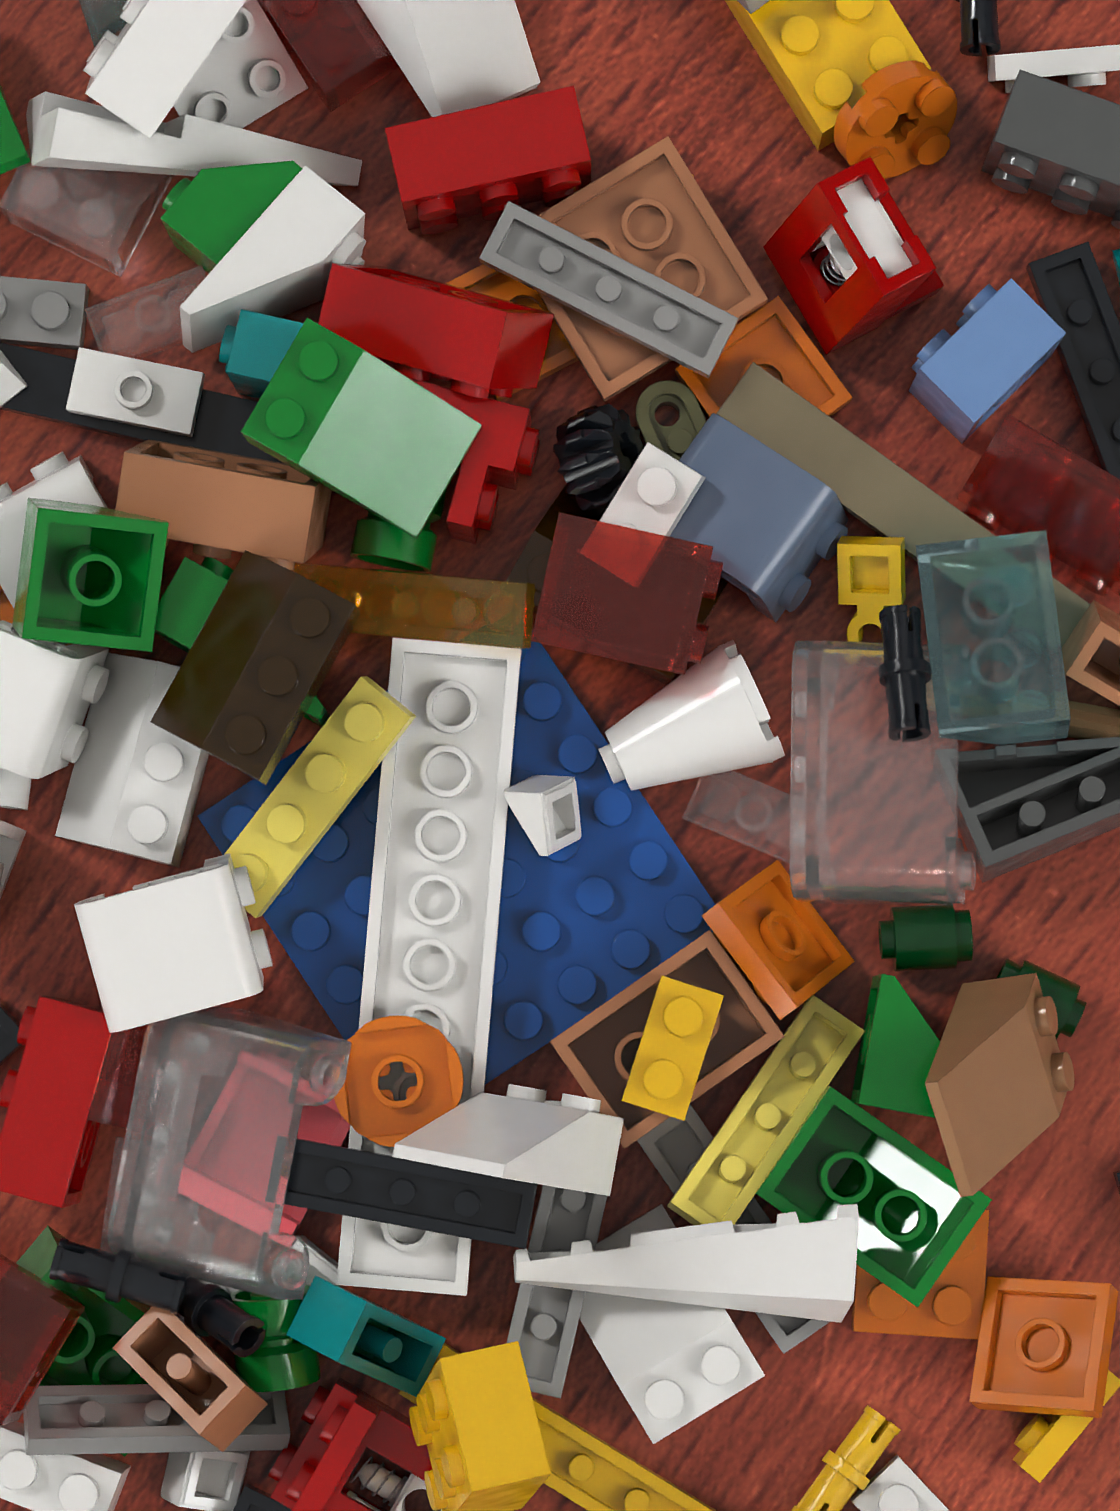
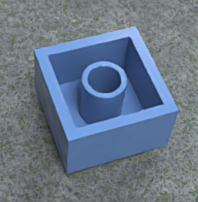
(986, 360)

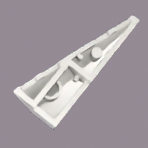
(90, 137)
(742, 1267)

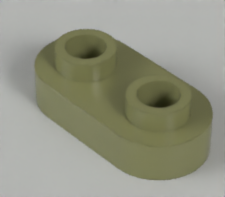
(674, 438)

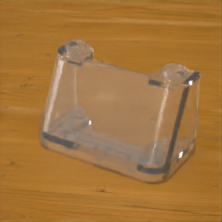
(865, 810)
(217, 1146)

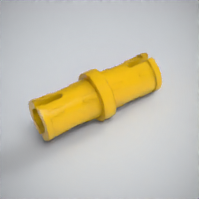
(849, 1464)

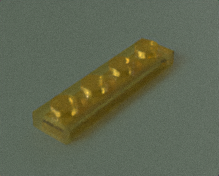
(432, 604)

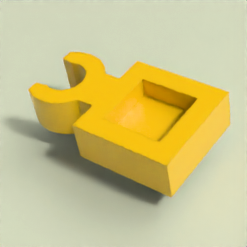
(870, 577)

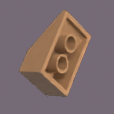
(997, 1076)

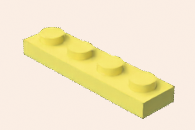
(318, 789)
(767, 1115)

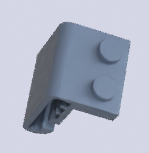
(760, 515)

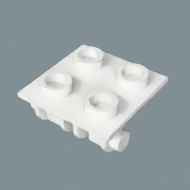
(243, 73)

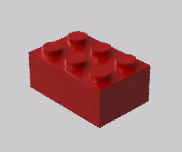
(490, 156)
(437, 329)
(48, 1102)

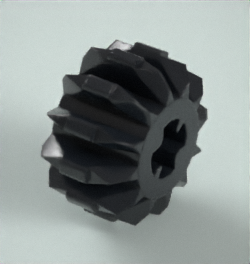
(596, 454)

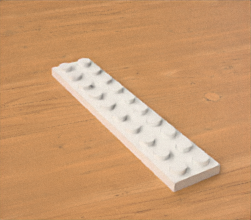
(436, 908)

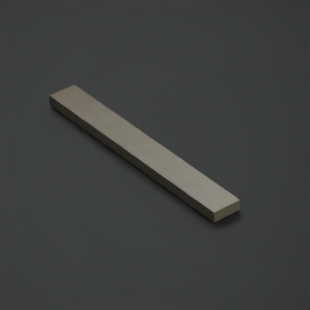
(861, 477)

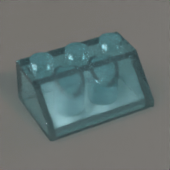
(994, 639)

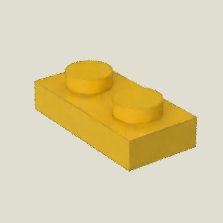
(672, 1048)
(1046, 1440)

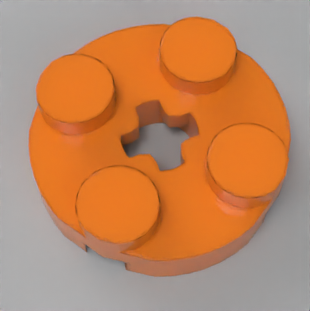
(916, 138)
(422, 1052)

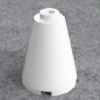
(694, 726)

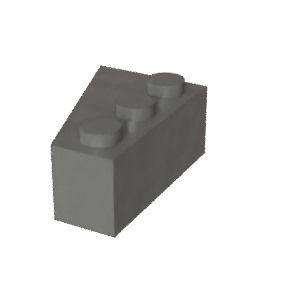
(1036, 800)

